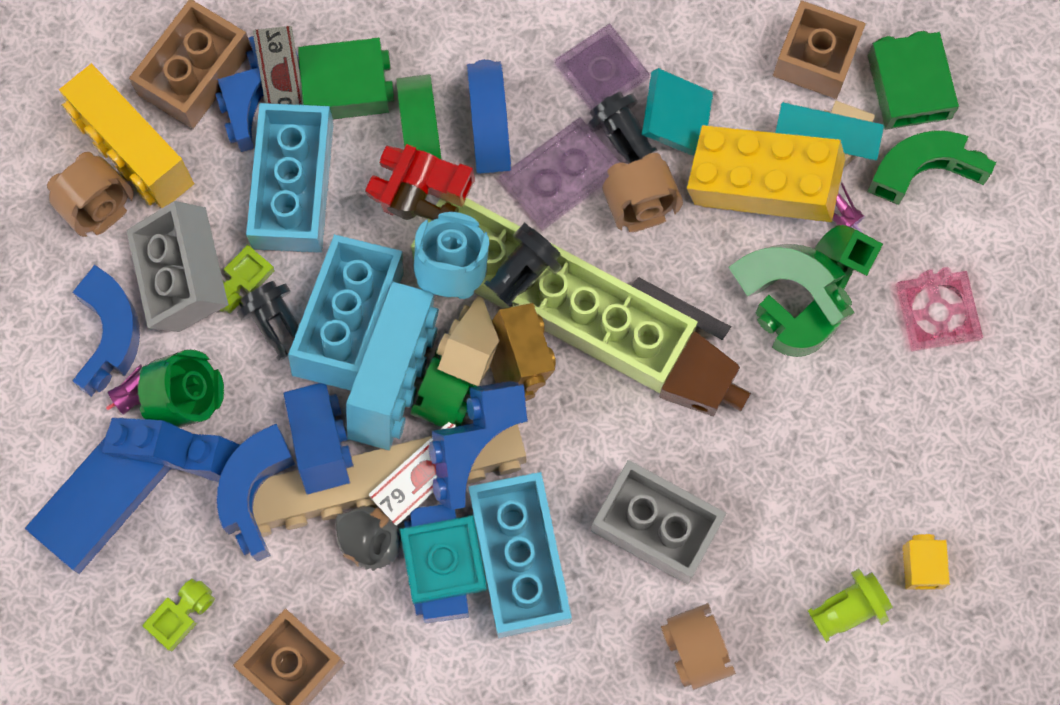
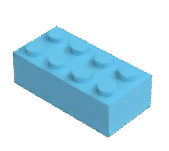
(290, 178)
(343, 311)
(391, 366)
(520, 555)

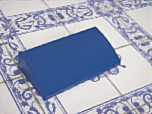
(93, 505)

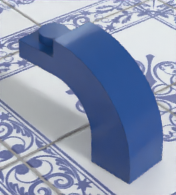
(489, 116)
(119, 334)
(241, 478)

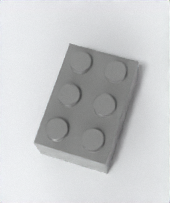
(177, 267)
(658, 521)

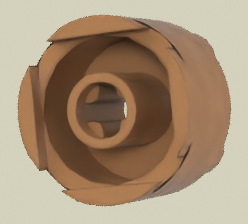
(641, 193)
(89, 194)
(699, 647)

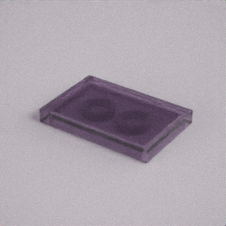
(559, 173)

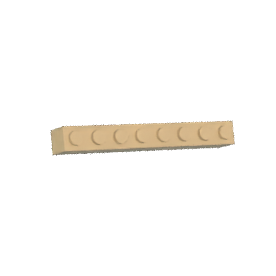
(285, 502)

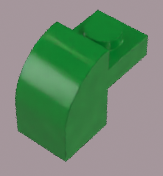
(849, 250)
(795, 335)

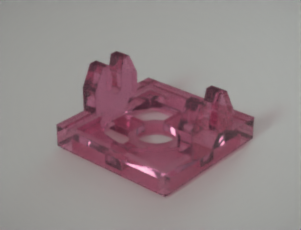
(960, 284)

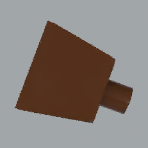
(704, 379)

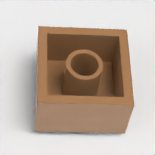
(818, 49)
(289, 662)

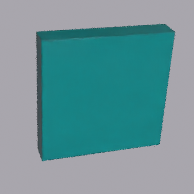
(676, 111)
(443, 560)

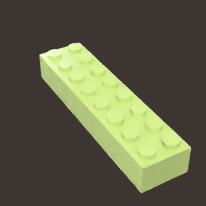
(591, 308)

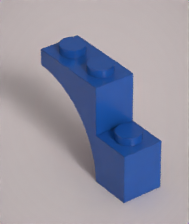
(240, 99)
(168, 446)
(456, 448)

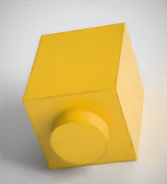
(925, 563)

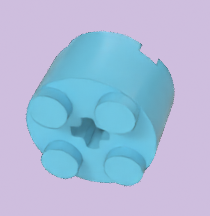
(451, 255)

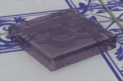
(601, 67)

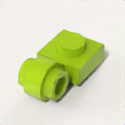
(247, 272)
(171, 621)

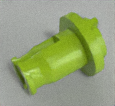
(852, 606)

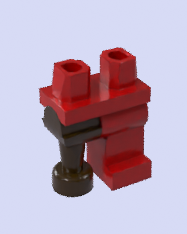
(414, 178)

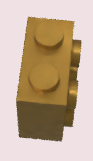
(522, 349)

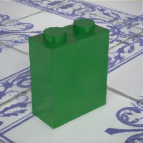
(346, 77)
(912, 80)

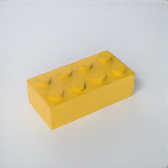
(125, 137)
(766, 173)

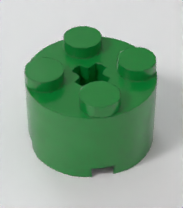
(180, 389)
(441, 396)

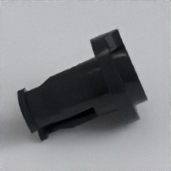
(621, 126)
(524, 265)
(264, 305)

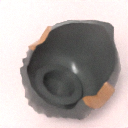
(368, 537)

